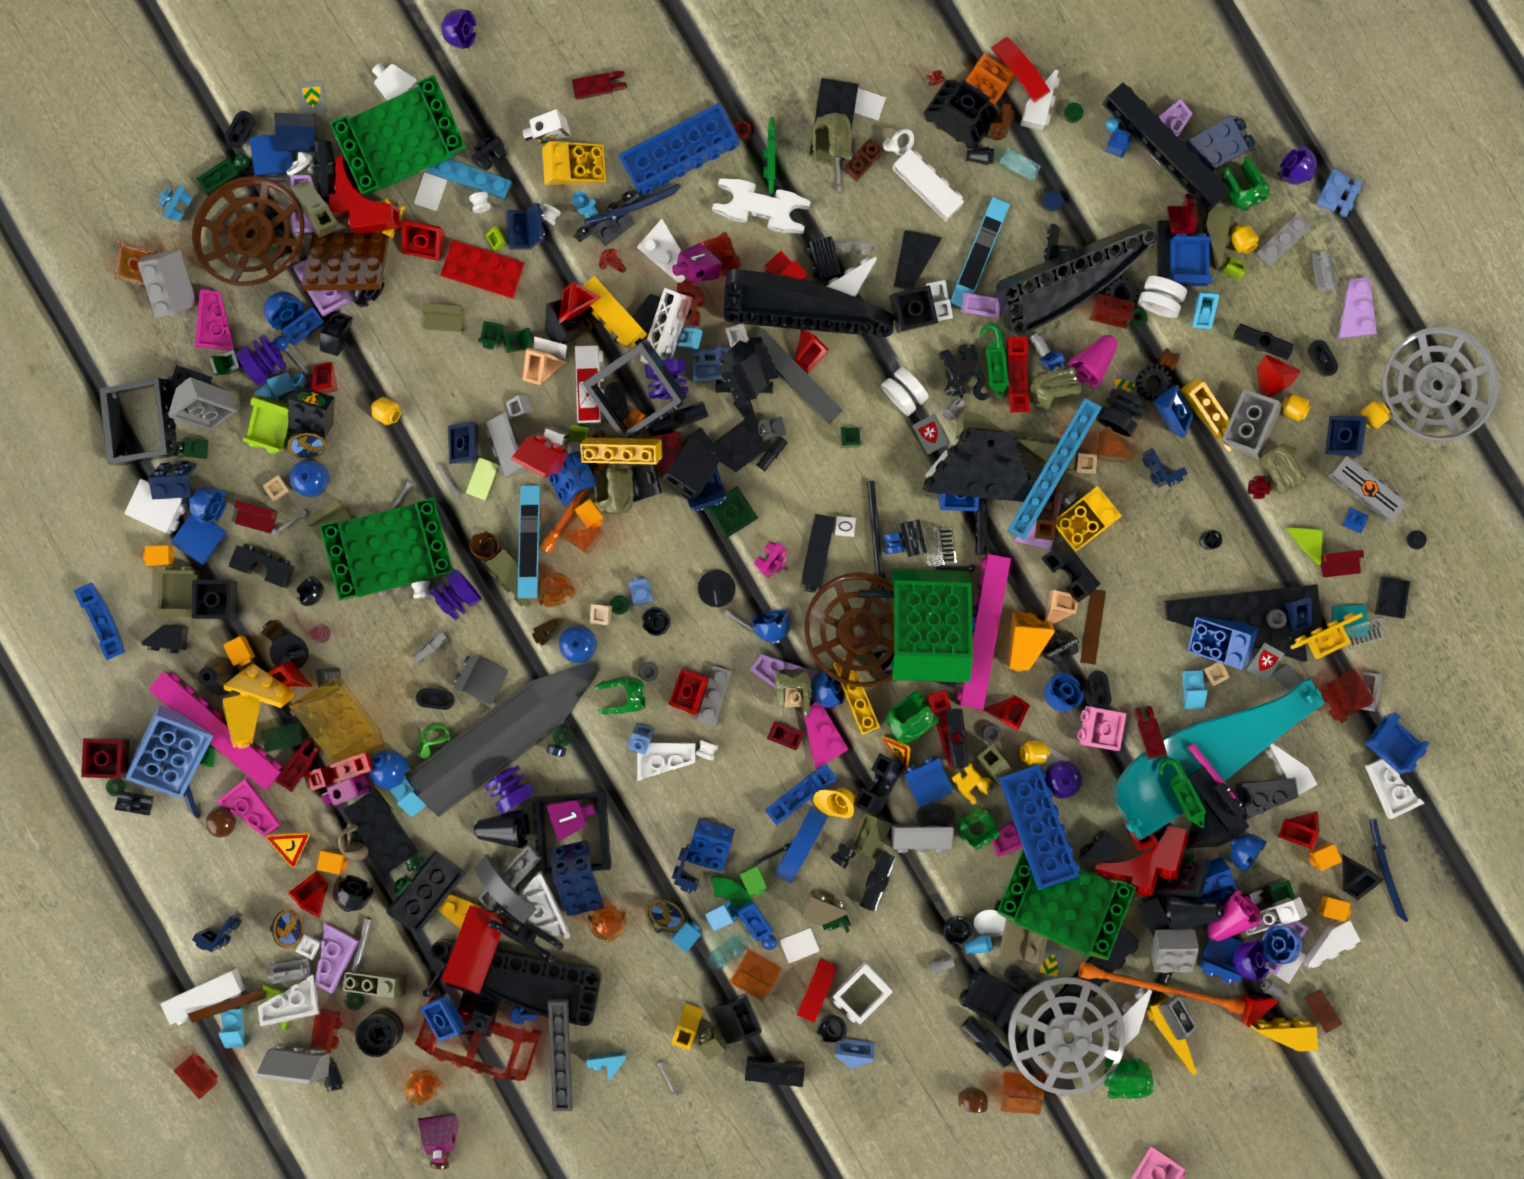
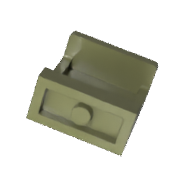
(175, 591)

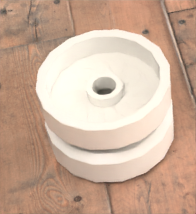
(1162, 296)
(905, 391)

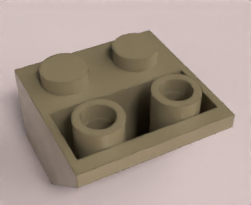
(822, 910)

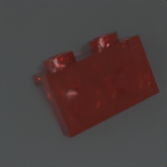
(723, 250)
(325, 1030)
(196, 1075)

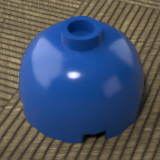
(282, 309)
(309, 478)
(207, 505)
(772, 626)
(577, 644)
(826, 690)
(1063, 692)
(388, 769)
(1246, 850)
(1282, 944)

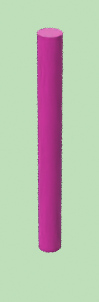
(1203, 761)

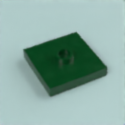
(733, 513)

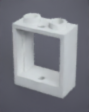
(875, 978)

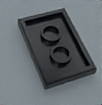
(1163, 247)

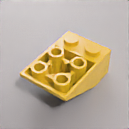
(573, 163)
(1086, 518)
(1294, 1033)

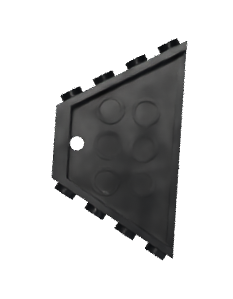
(982, 470)

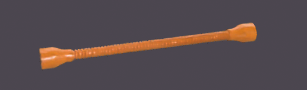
(549, 541)
(1232, 1004)

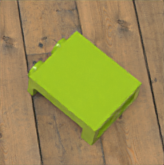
(268, 424)

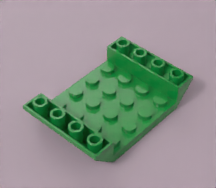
(399, 137)
(386, 550)
(932, 625)
(1075, 913)

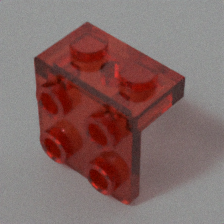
(688, 288)
(1346, 695)

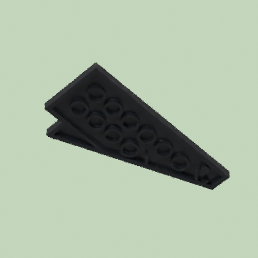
(1252, 610)

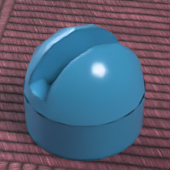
(1111, 124)
(299, 379)

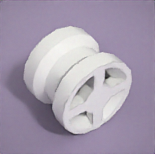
(480, 202)
(550, 214)
(421, 589)
(706, 750)

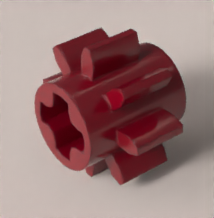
(1259, 487)

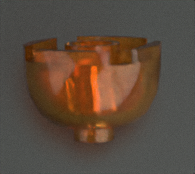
(554, 588)
(607, 923)
(421, 1087)

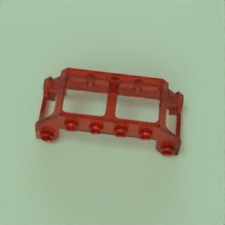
(516, 1035)

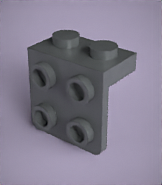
(480, 678)

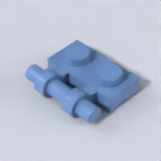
(1333, 191)
(707, 370)

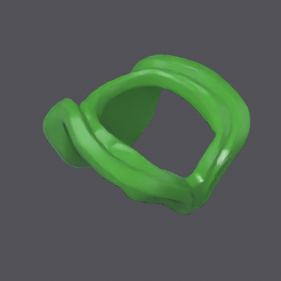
(423, 743)

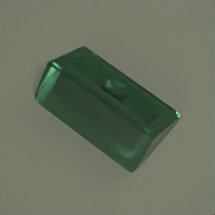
(282, 736)

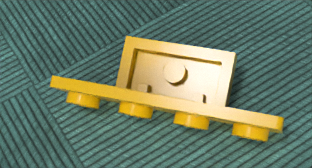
(1328, 640)

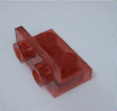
(1112, 311)

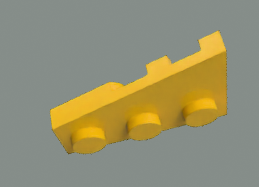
(261, 685)
(456, 908)

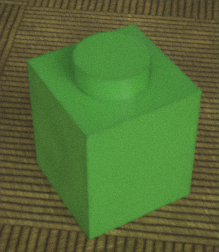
(753, 880)

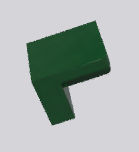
(850, 437)
(1280, 890)

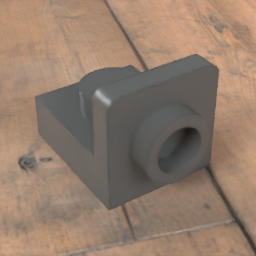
(771, 428)

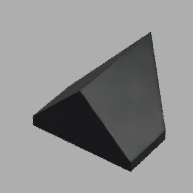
(1210, 836)
(1357, 878)

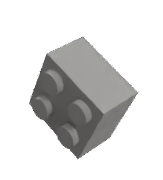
(1174, 951)

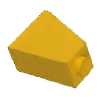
(241, 719)

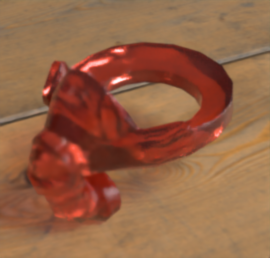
(610, 257)

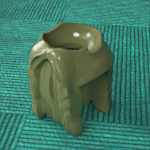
(832, 138)
(1055, 388)
(1283, 468)
(613, 491)
(793, 678)

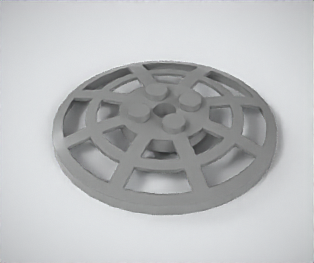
(1449, 380)
(1058, 1027)

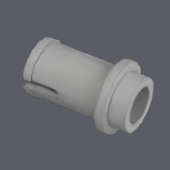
(1040, 344)
(953, 409)
(942, 964)
(1269, 987)

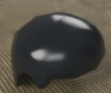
(310, 591)
(656, 621)
(957, 930)
(832, 1029)

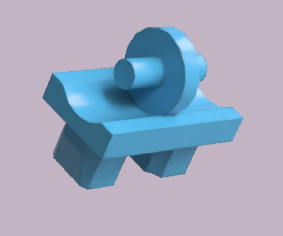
(584, 204)
(171, 211)

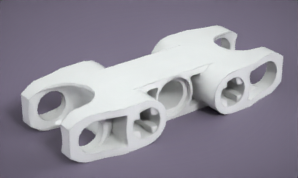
(750, 203)

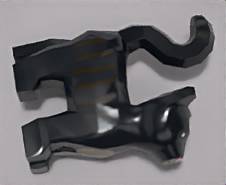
(962, 369)

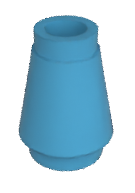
(981, 944)

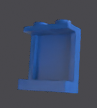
(1190, 260)
(1396, 744)

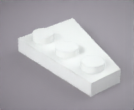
(662, 249)
(664, 757)
(1392, 791)
(293, 1004)

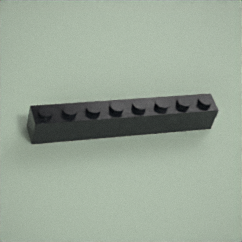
(1165, 147)
(1124, 945)

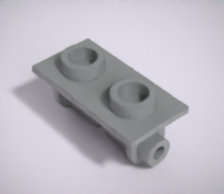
(1324, 271)
(289, 970)

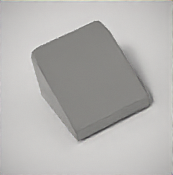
(519, 406)
(1062, 1083)

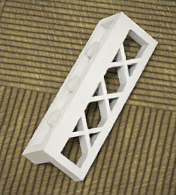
(672, 328)

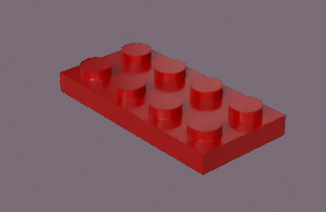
(482, 269)

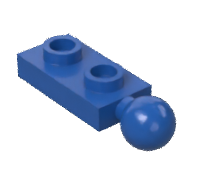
(299, 329)
(757, 924)

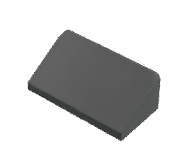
(1288, 676)
(1178, 1017)

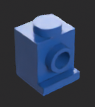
(1118, 143)

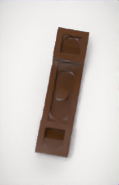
(1047, 519)

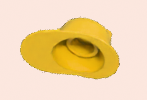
(835, 802)

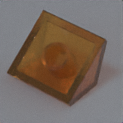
(127, 262)
(1111, 447)
(584, 539)
(755, 975)
(1020, 1094)

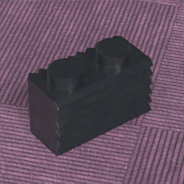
(824, 259)

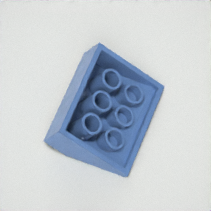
(168, 752)

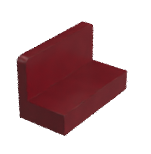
(1183, 218)
(255, 517)
(1341, 563)

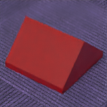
(422, 240)
(688, 691)

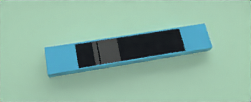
(980, 250)
(529, 542)

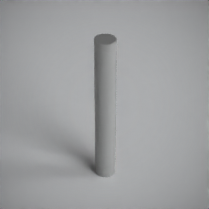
(361, 945)

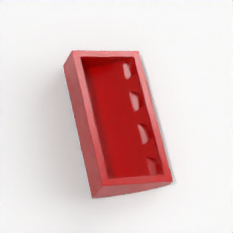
(473, 950)

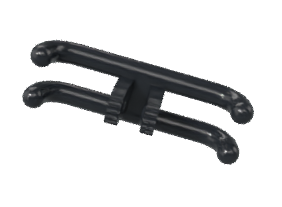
(526, 935)

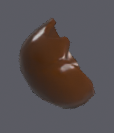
(485, 546)
(220, 822)
(973, 1100)

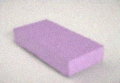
(980, 305)

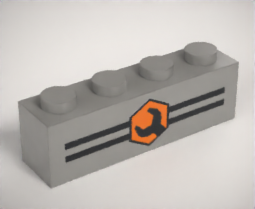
(1367, 489)

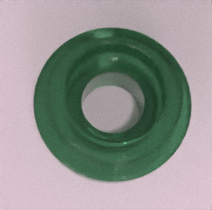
(1143, 314)
(558, 741)
(120, 783)
(414, 863)
(352, 1006)

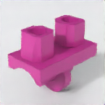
(774, 562)

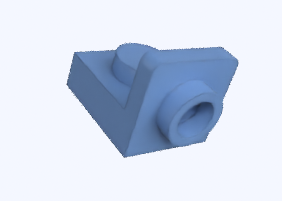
(640, 590)
(640, 738)

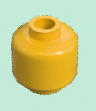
(1244, 239)
(1295, 407)
(385, 411)
(1376, 414)
(1034, 753)

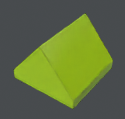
(496, 238)
(1234, 268)
(578, 432)

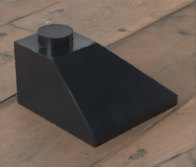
(567, 330)

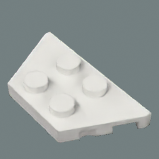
(547, 914)

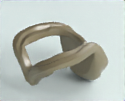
(354, 850)

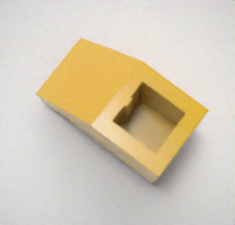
(687, 1026)

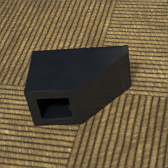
(335, 333)
(169, 637)
(1102, 848)

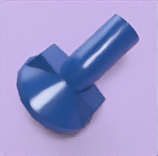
(520, 1015)

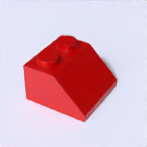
(540, 455)

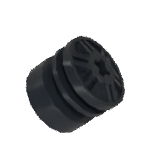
(1123, 408)
(369, 1035)

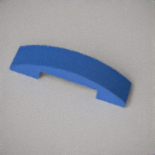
(101, 619)
(800, 794)
(801, 845)

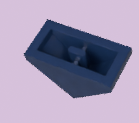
(1299, 613)

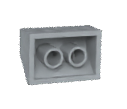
(167, 282)
(201, 404)
(1251, 423)
(505, 444)
(921, 837)
(294, 1064)

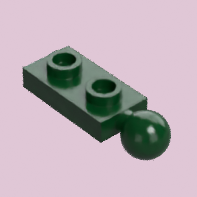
(222, 173)

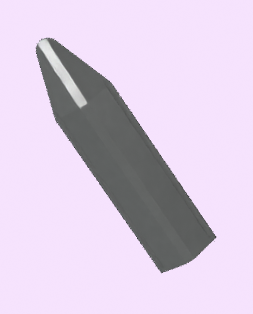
(498, 738)

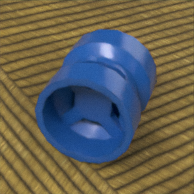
(894, 547)

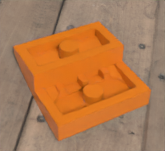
(990, 78)

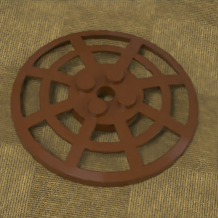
(242, 225)
(845, 629)

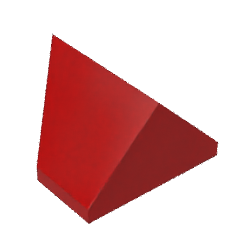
(575, 301)
(809, 351)
(1275, 376)
(323, 378)
(289, 675)
(1009, 711)
(1301, 830)
(311, 894)
(1256, 1007)

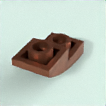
(863, 159)
(1323, 1011)

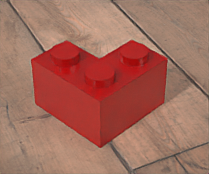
(783, 266)

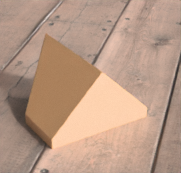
(540, 366)
(1060, 606)

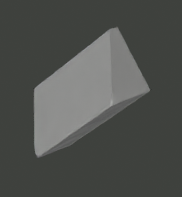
(1373, 682)

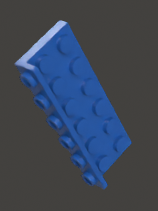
(679, 149)
(1039, 827)

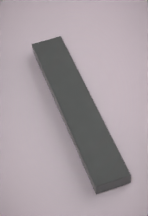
(800, 380)
(560, 1054)

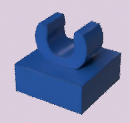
(1053, 360)
(1355, 520)

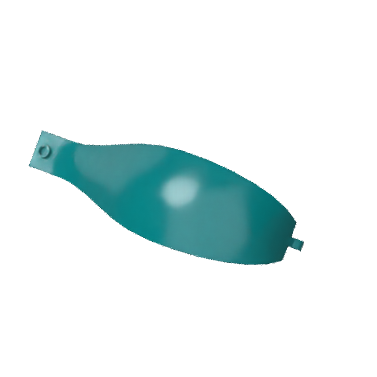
(1224, 741)

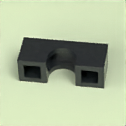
(278, 571)
(1081, 578)
(874, 797)
(764, 1071)

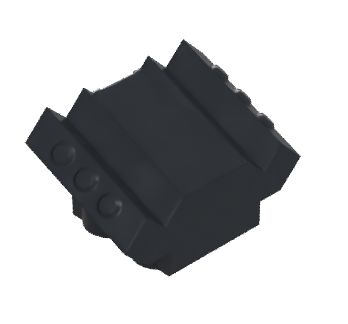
(962, 112)
(747, 370)

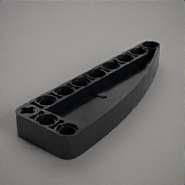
(1062, 291)
(799, 304)
(534, 988)

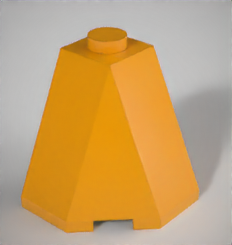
(1027, 639)

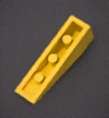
(1207, 408)
(1179, 1046)

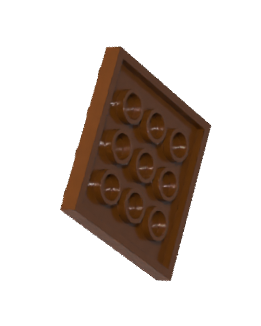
(345, 262)

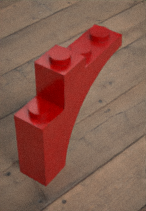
(362, 214)
(1143, 871)

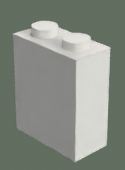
(158, 513)

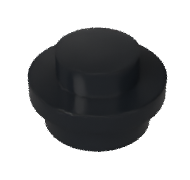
(1416, 539)

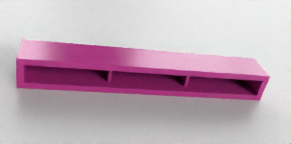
(987, 620)
(182, 699)

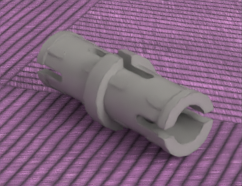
(430, 647)

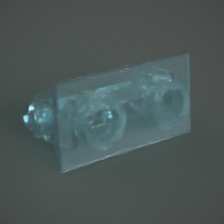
(1020, 164)
(734, 950)

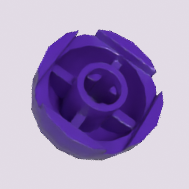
(458, 28)
(1298, 166)
(1063, 779)
(1250, 960)

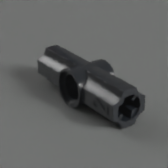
(324, 168)
(1274, 345)
(691, 414)
(958, 751)
(877, 881)
(987, 1041)

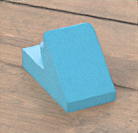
(1205, 309)
(689, 339)
(277, 387)
(1193, 690)
(408, 798)
(233, 1028)
(612, 1061)

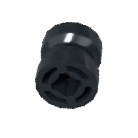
(1214, 538)
(843, 855)

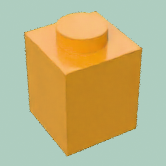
(590, 514)
(159, 555)
(239, 651)
(1324, 856)
(332, 861)
(1334, 908)

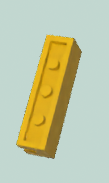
(614, 315)
(621, 450)
(858, 702)

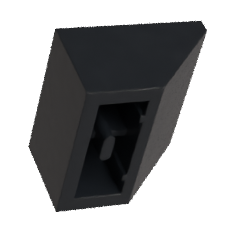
(737, 1019)

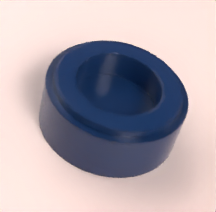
(1052, 201)
(556, 750)

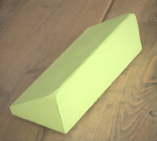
(482, 479)

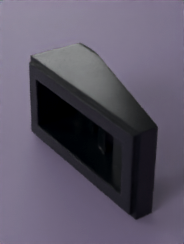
(326, 675)

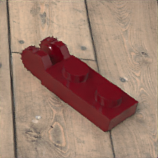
(597, 85)
(1150, 734)
(297, 766)

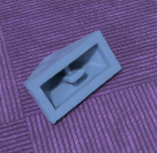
(854, 1052)

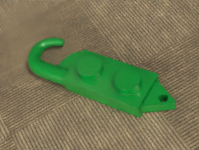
(769, 153)
(996, 361)
(1185, 793)

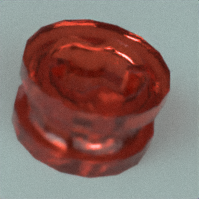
(935, 77)
(748, 129)

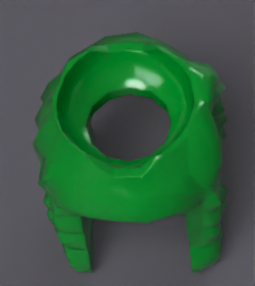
(1246, 198)
(634, 691)
(917, 724)
(989, 831)
(1129, 1080)

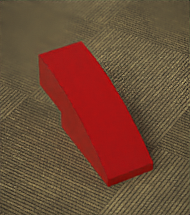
(816, 990)

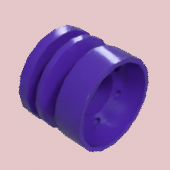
(261, 360)
(677, 368)
(456, 594)
(509, 789)

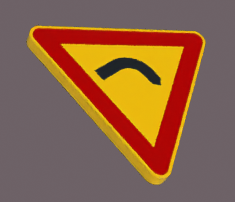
(899, 750)
(289, 845)

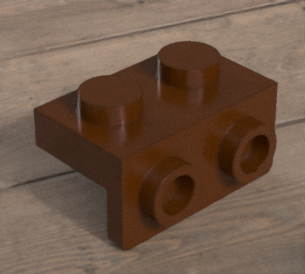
(999, 130)

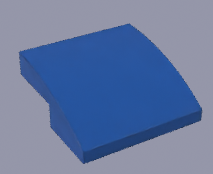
(266, 159)
(198, 539)

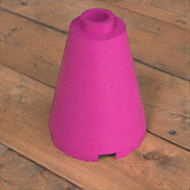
(1094, 360)
(1239, 916)

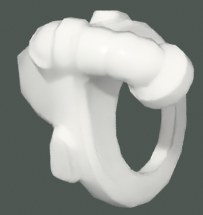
(892, 145)
(303, 160)

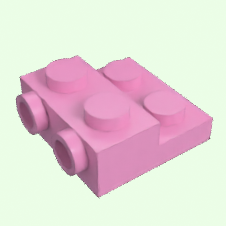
(1102, 728)
(1159, 1166)

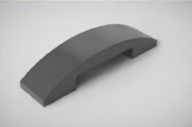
(502, 891)

